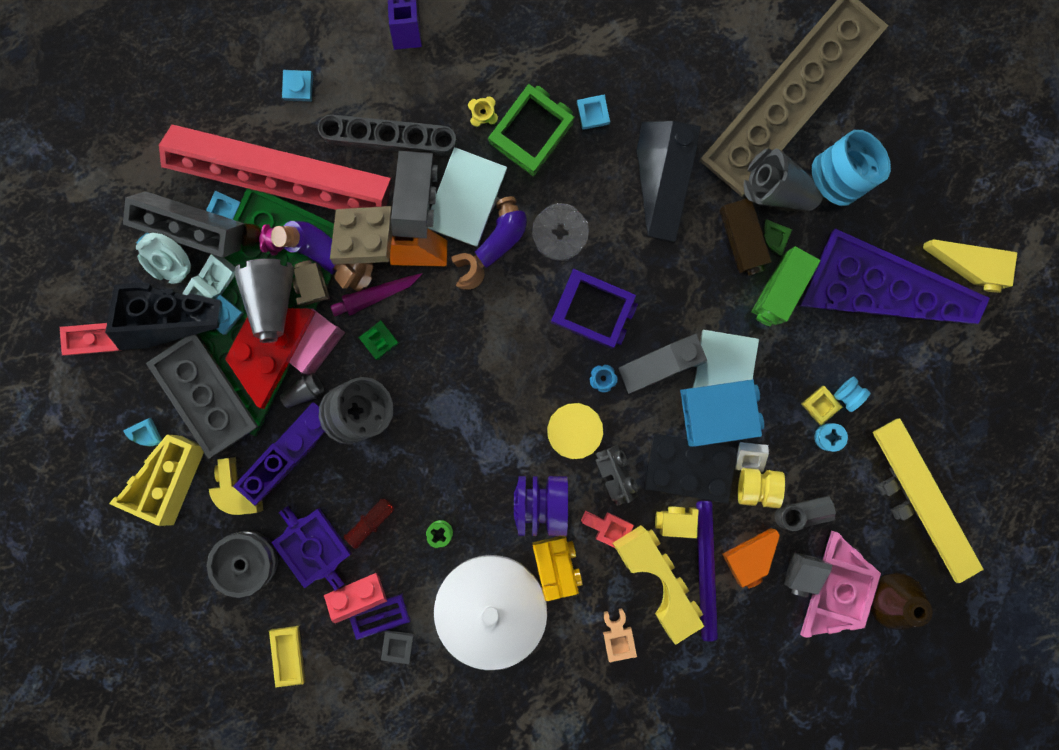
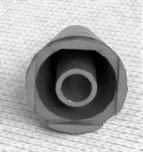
(266, 295)

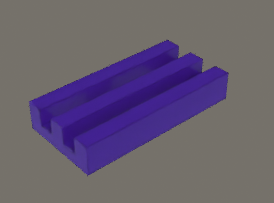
(401, 609)

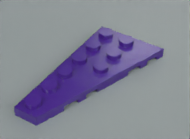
(873, 281)

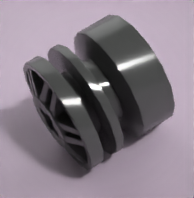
(368, 403)

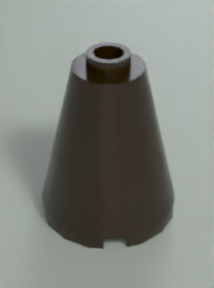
(900, 602)

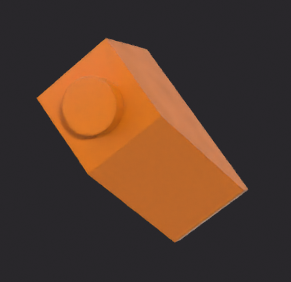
(752, 558)

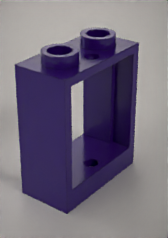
(627, 310)

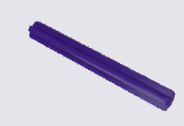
(707, 571)

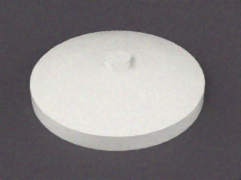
(490, 612)

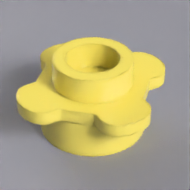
(483, 103)

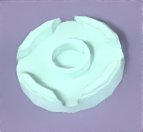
(163, 258)

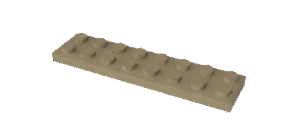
(795, 90)

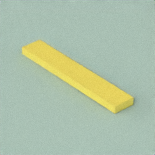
(928, 500)

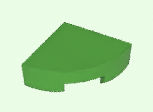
(775, 236)

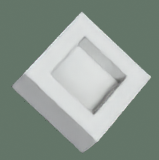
(751, 456)

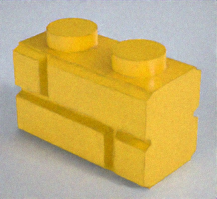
(556, 567)

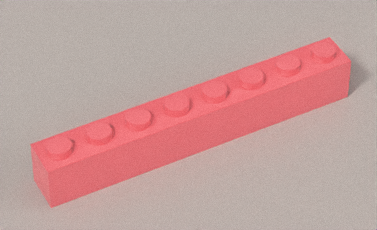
(271, 170)

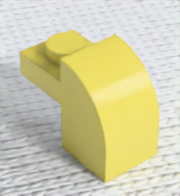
(226, 496)

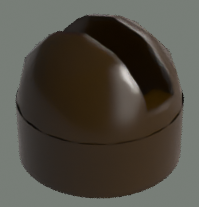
(251, 235)

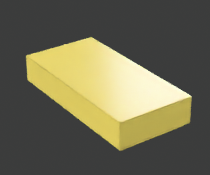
(287, 656)

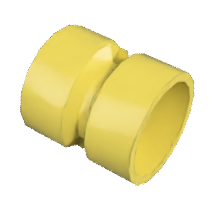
(759, 487)

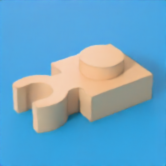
(619, 640)

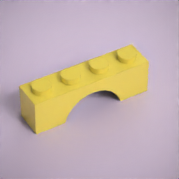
(676, 613)

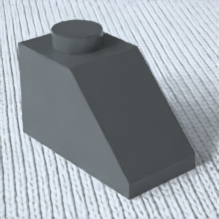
(806, 574)

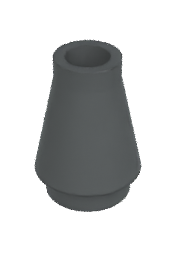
(303, 390)

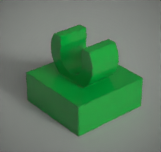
(378, 340)

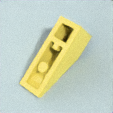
(977, 264)

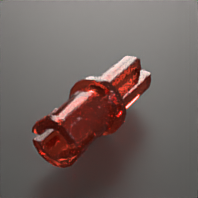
(369, 523)

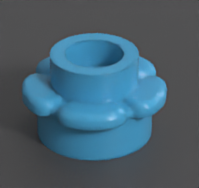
(608, 372)

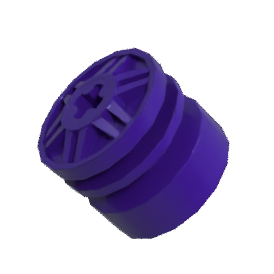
(542, 505)

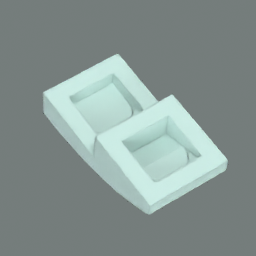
(212, 279)

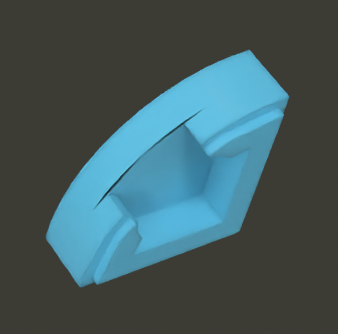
(144, 433)

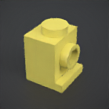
(677, 522)

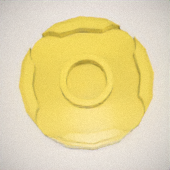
(575, 431)

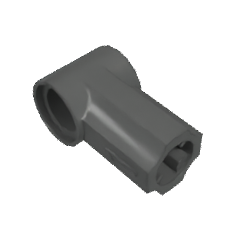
(807, 513)

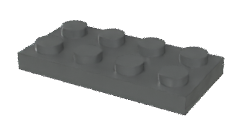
(202, 395)

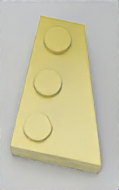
(162, 482)

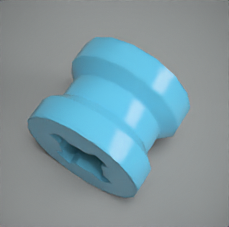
(852, 394)
(824, 437)

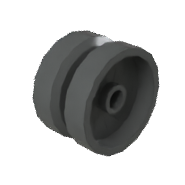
(231, 576)

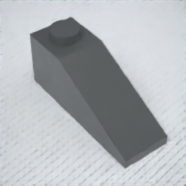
(663, 363)

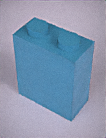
(722, 412)

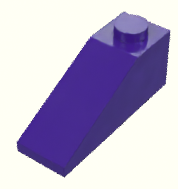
(404, 23)

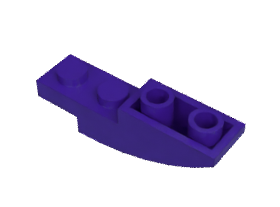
(281, 456)

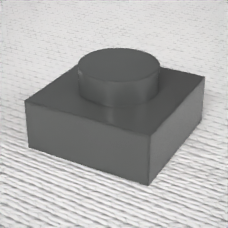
(397, 647)

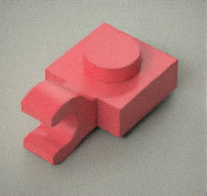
(609, 529)

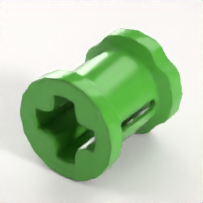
(441, 542)

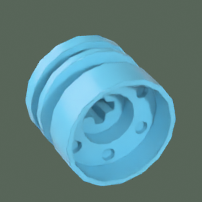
(851, 167)

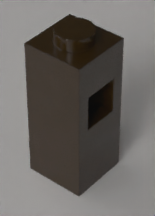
(745, 236)

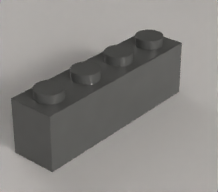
(183, 223)

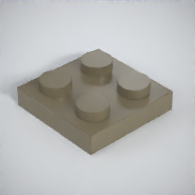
(362, 235)

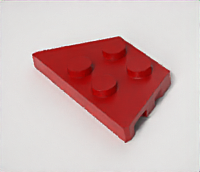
(263, 364)

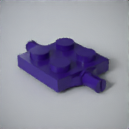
(311, 548)

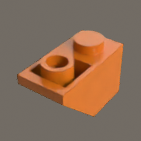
(419, 251)

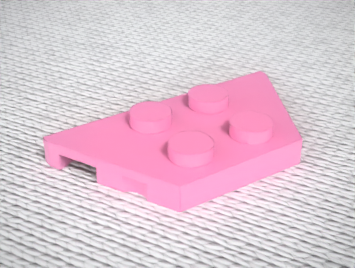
(846, 593)

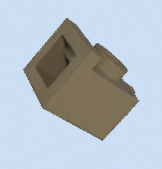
(309, 283)

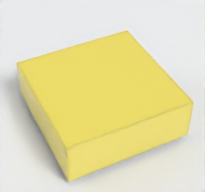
(822, 405)

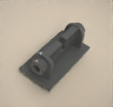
(623, 486)

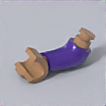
(509, 230)
(315, 244)

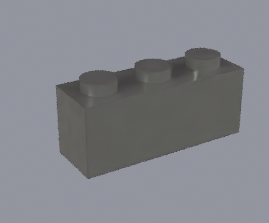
(414, 194)

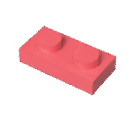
(85, 339)
(355, 598)

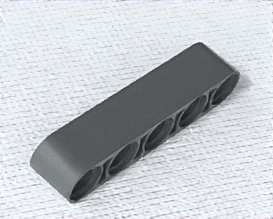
(377, 127)

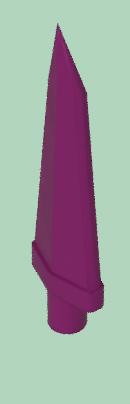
(359, 300)

